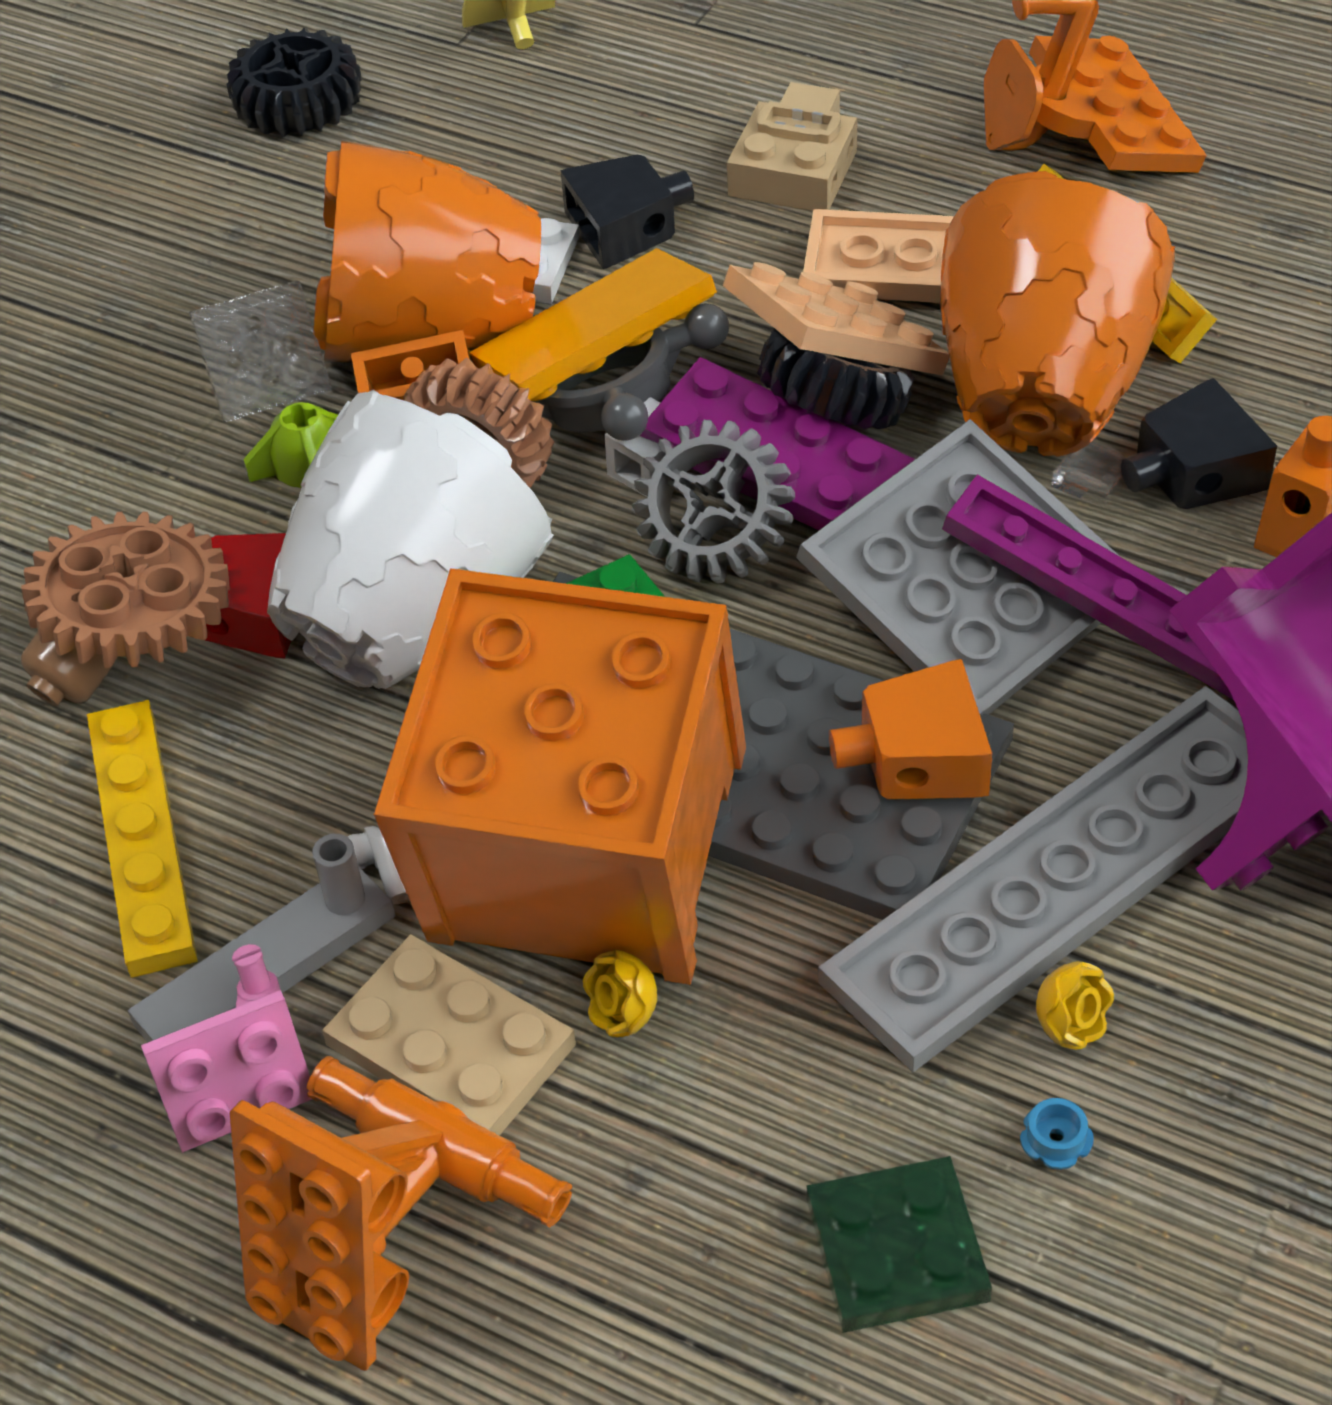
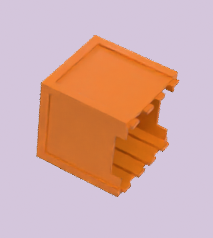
(564, 769)

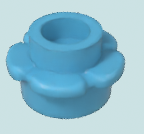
(1061, 1118)

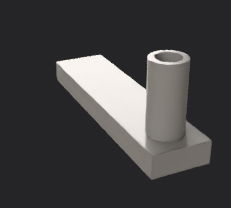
(292, 941)

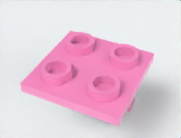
(230, 1058)

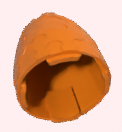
(420, 253)
(1050, 306)

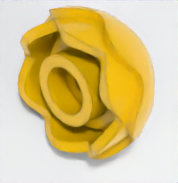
(620, 993)
(1074, 1004)

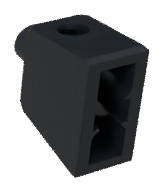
(623, 205)
(1201, 450)

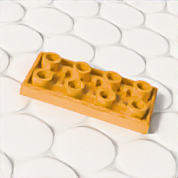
(596, 323)

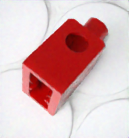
(250, 575)

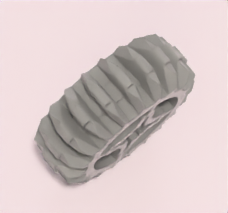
(723, 481)

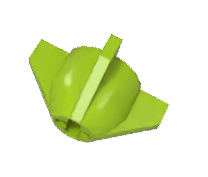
(290, 444)

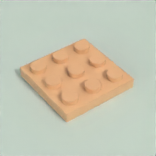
(836, 319)

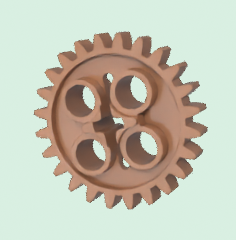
(126, 589)

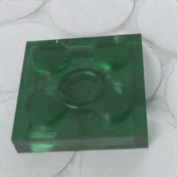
(898, 1244)

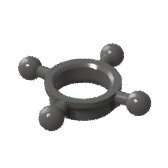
(620, 404)

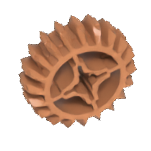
(493, 407)

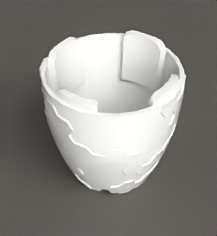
(381, 525)

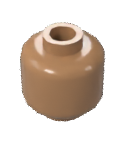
(61, 676)

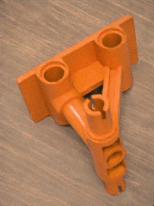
(324, 1203)

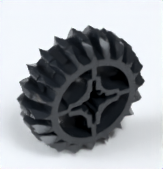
(294, 82)
(835, 385)

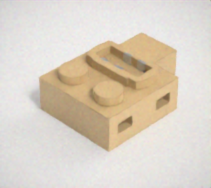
(794, 150)

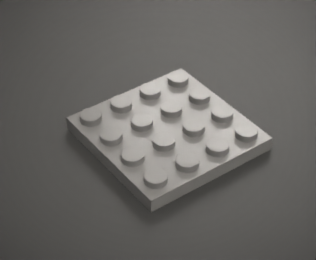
(935, 593)

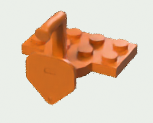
(1084, 92)

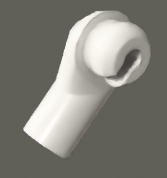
(372, 849)

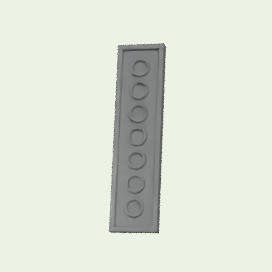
(1045, 883)

